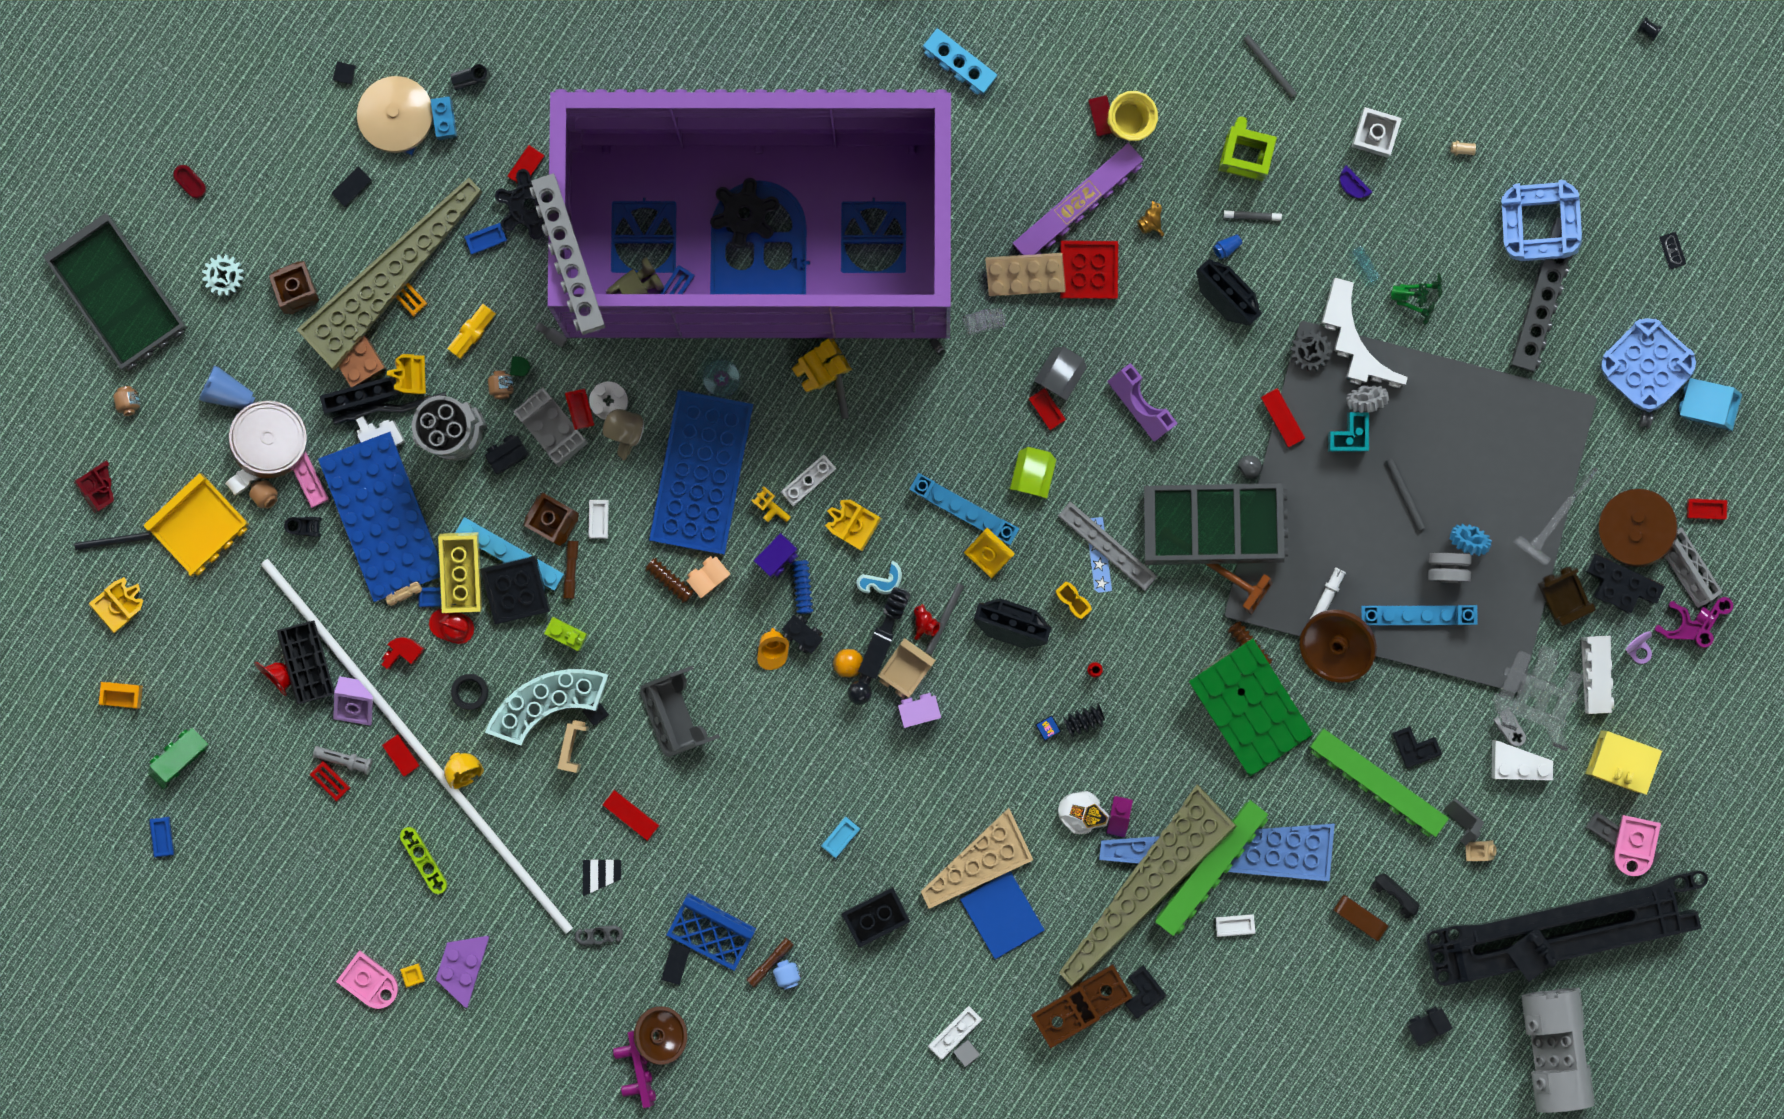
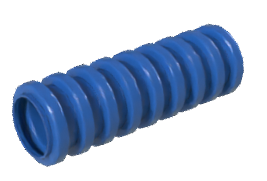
(802, 587)

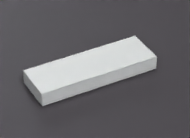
(955, 1032)

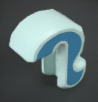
(881, 585)

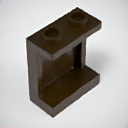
(1565, 596)

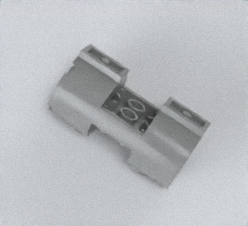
(448, 427)
(1561, 1071)

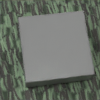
(966, 1053)

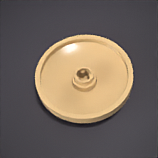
(395, 114)

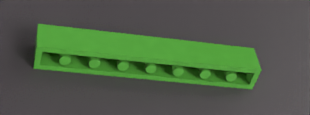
(1378, 782)
(1207, 873)

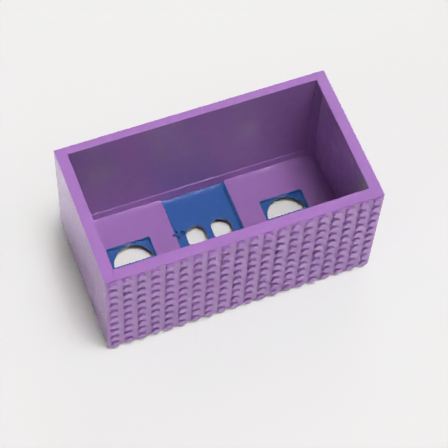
(812, 152)

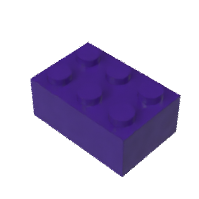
(776, 556)

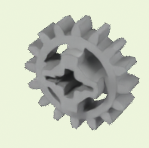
(1367, 399)

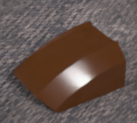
(294, 287)
(551, 519)

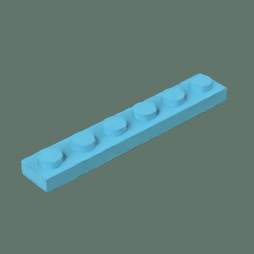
(508, 552)

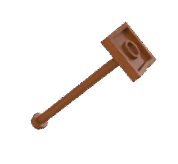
(1255, 593)

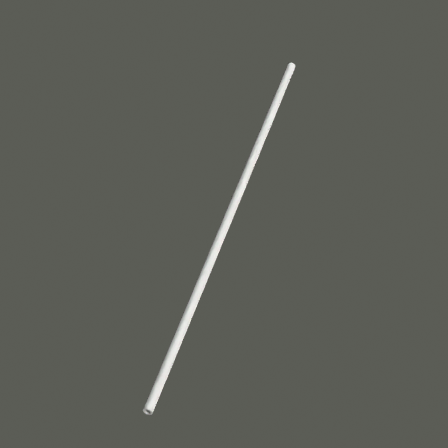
(418, 748)

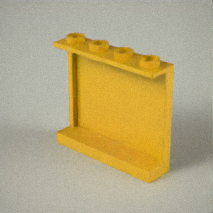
(197, 525)

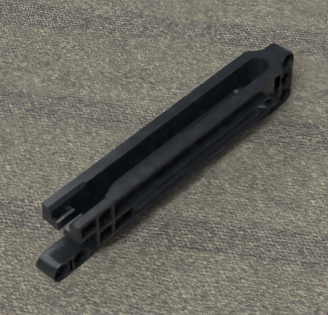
(1651, 916)

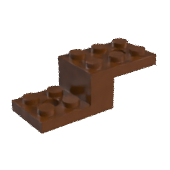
(1081, 1006)

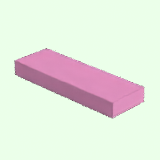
(310, 482)

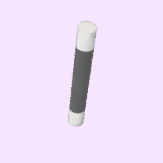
(1252, 215)

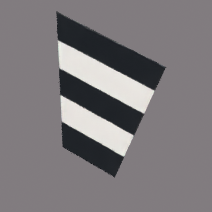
(600, 874)

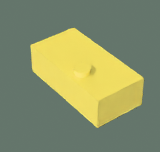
(460, 572)

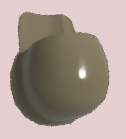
(624, 428)

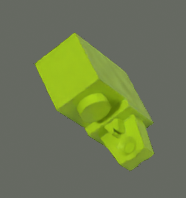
(566, 634)

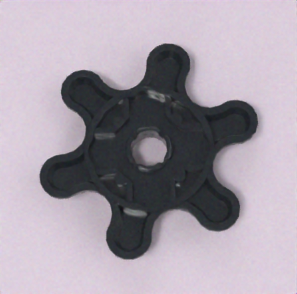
(745, 199)
(517, 212)

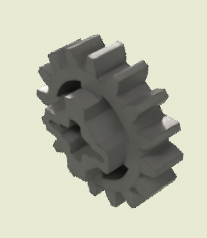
(1322, 355)

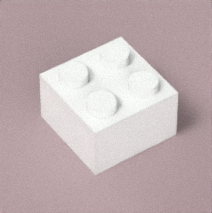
(1376, 132)

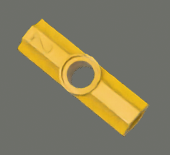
(471, 331)

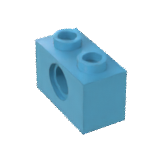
(443, 118)

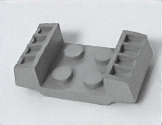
(550, 426)

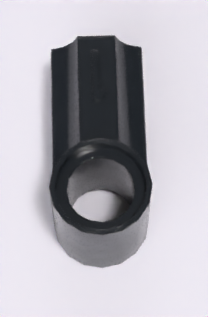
(468, 77)

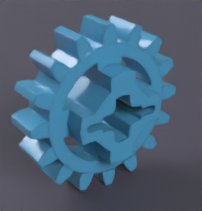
(1470, 539)

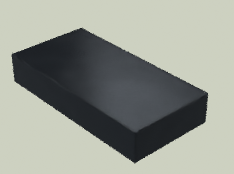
(352, 186)
(675, 963)

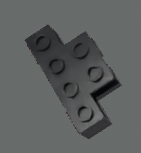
(1621, 585)

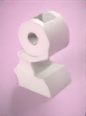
(240, 482)

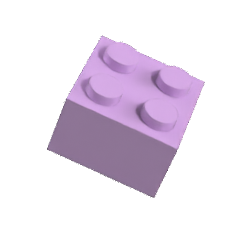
(919, 711)

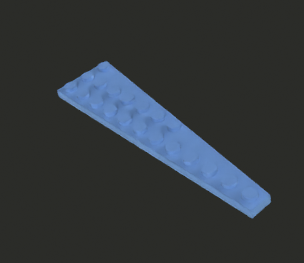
(1278, 852)

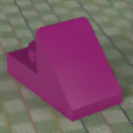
(1119, 816)

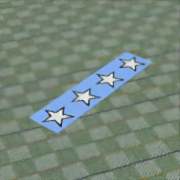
(1100, 565)

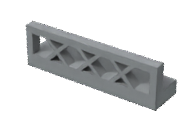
(1688, 574)

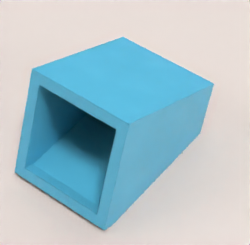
(1710, 403)

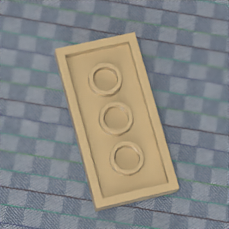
(1025, 274)

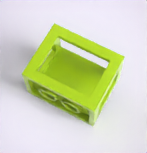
(1240, 135)

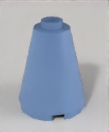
(225, 390)

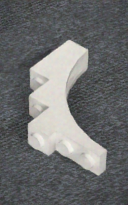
(1362, 364)

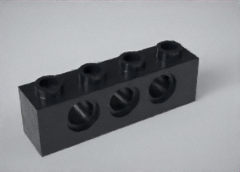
(359, 396)

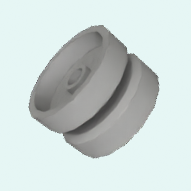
(1449, 567)

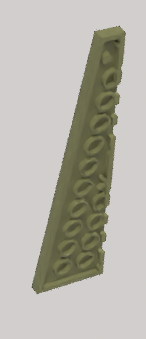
(354, 309)
(1180, 848)

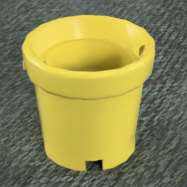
(1132, 116)

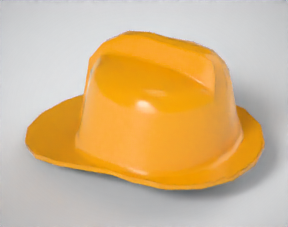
(772, 650)

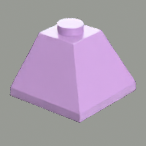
(352, 702)

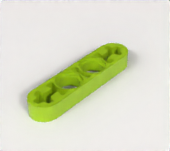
(426, 858)

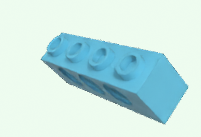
(939, 40)

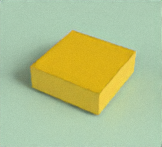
(412, 975)

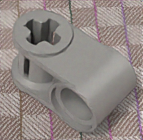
(1508, 733)

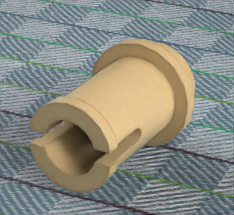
(1463, 148)

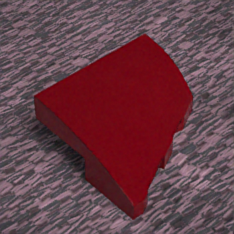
(96, 487)

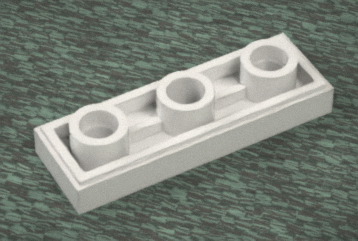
(817, 471)

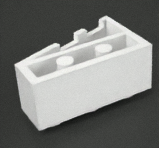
(1515, 763)

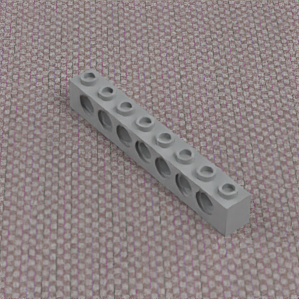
(549, 185)

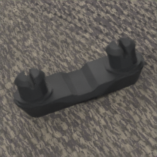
(1410, 905)

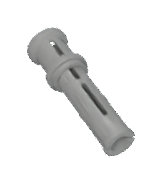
(352, 762)

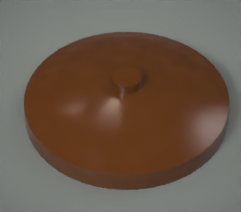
(1338, 646)

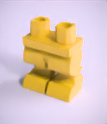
(817, 369)

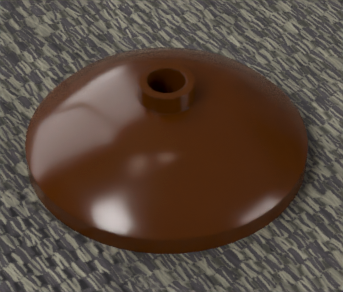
(669, 1031)

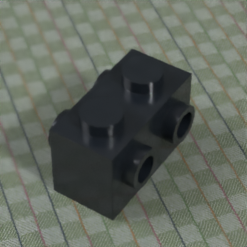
(807, 638)

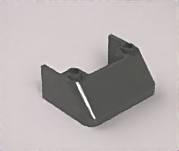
(670, 714)

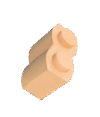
(708, 576)

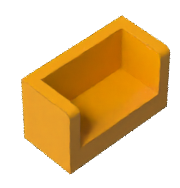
(120, 695)

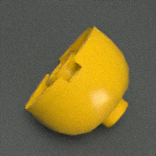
(461, 769)

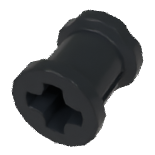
(1649, 28)

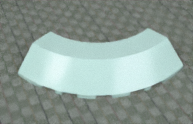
(543, 697)

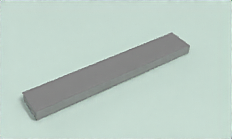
(1107, 546)

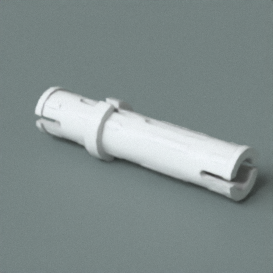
(1329, 592)

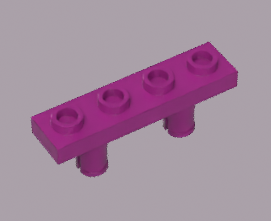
(644, 1077)

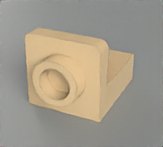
(1480, 851)

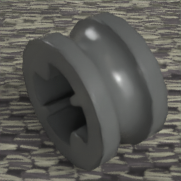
(1646, 419)

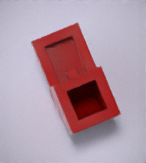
(404, 647)

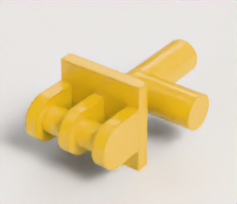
(774, 509)

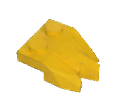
(409, 374)
(853, 523)
(117, 604)

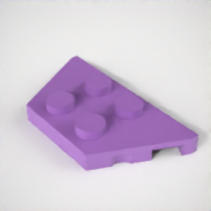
(461, 967)

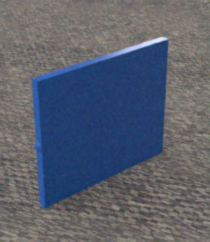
(1002, 914)

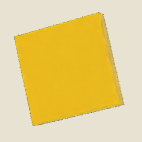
(989, 553)

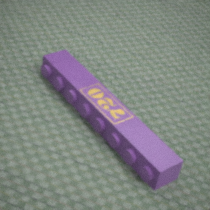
(1079, 201)

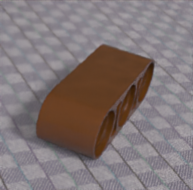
(1360, 918)

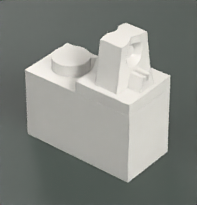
(370, 431)

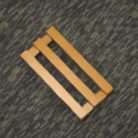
(418, 307)

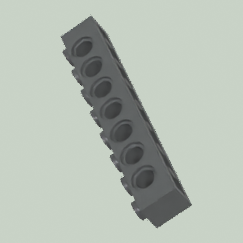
(1520, 358)

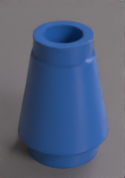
(1227, 246)

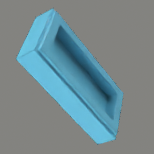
(840, 837)

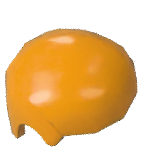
(847, 663)

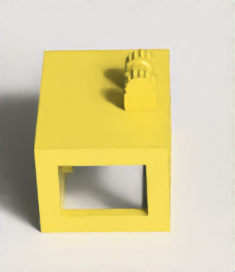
(1623, 762)

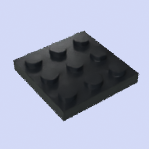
(515, 589)

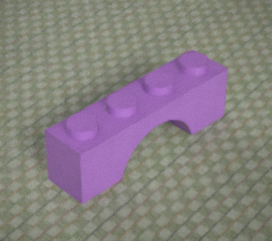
(1127, 387)

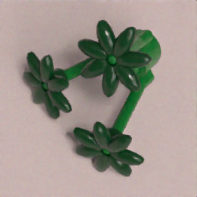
(1402, 293)

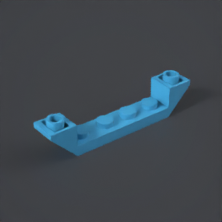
(963, 508)
(1420, 615)

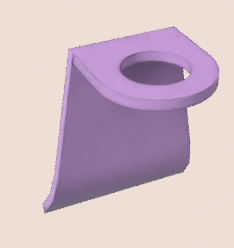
(1639, 642)

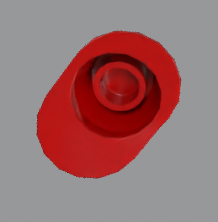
(451, 626)
(277, 674)

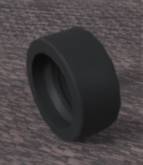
(455, 690)

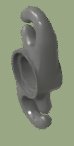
(590, 933)

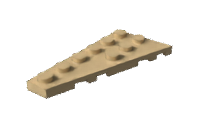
(987, 857)

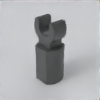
(552, 335)

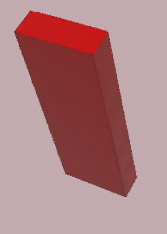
(1282, 417)
(630, 815)

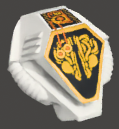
(1082, 812)

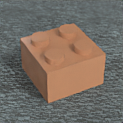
(361, 363)

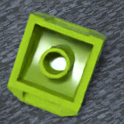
(1033, 472)

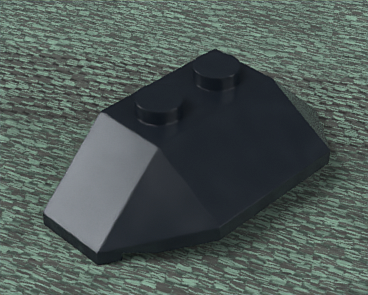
(1228, 293)
(1012, 623)

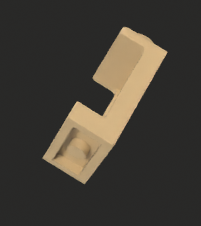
(906, 669)
(566, 752)

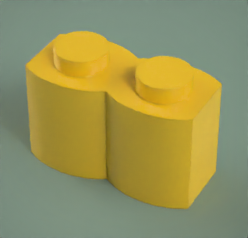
(1069, 595)

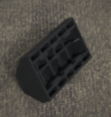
(305, 662)

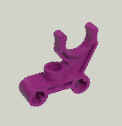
(1701, 625)

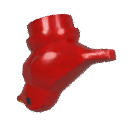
(925, 622)

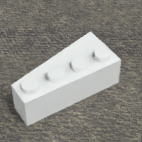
(1597, 674)

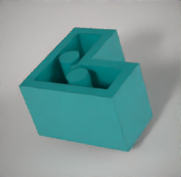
(1355, 438)

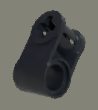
(305, 526)

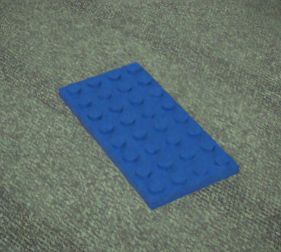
(701, 472)
(381, 515)

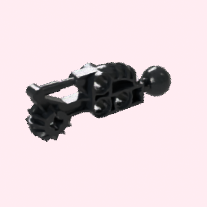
(860, 691)

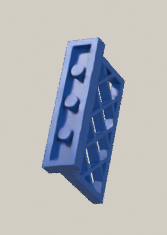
(716, 916)

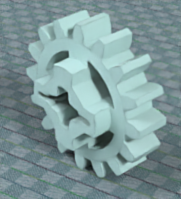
(229, 270)

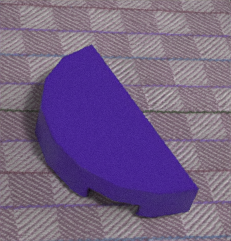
(1352, 184)

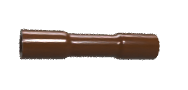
(569, 583)
(778, 953)

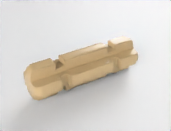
(403, 593)

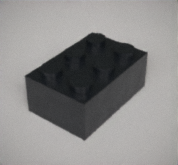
(875, 917)

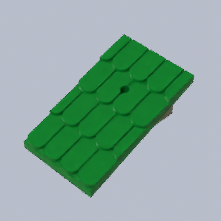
(1261, 719)

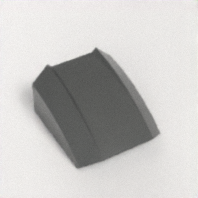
(1061, 372)

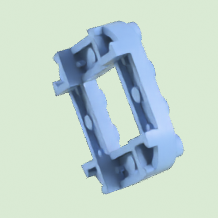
(1539, 195)

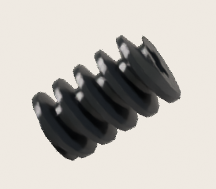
(1085, 720)

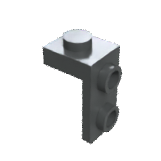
(1466, 819)

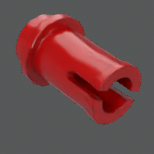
(1090, 672)

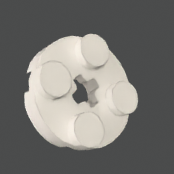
(602, 391)

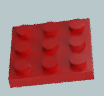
(1090, 269)

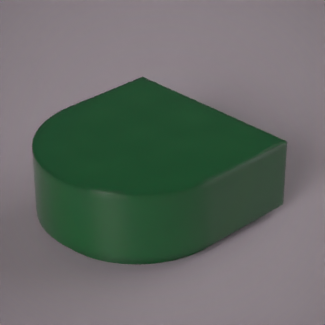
(519, 366)

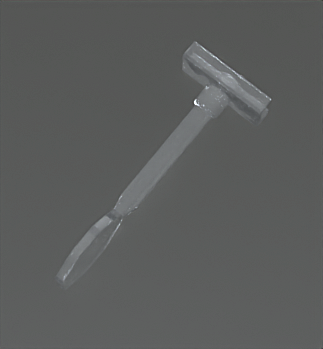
(1533, 548)

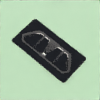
(1672, 250)

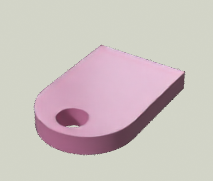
(1636, 843)
(367, 980)

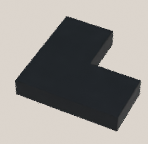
(1413, 752)
(1149, 992)

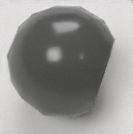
(1250, 466)

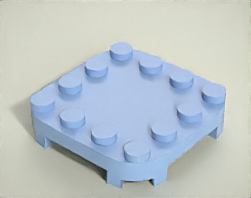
(1648, 364)

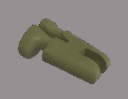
(631, 281)

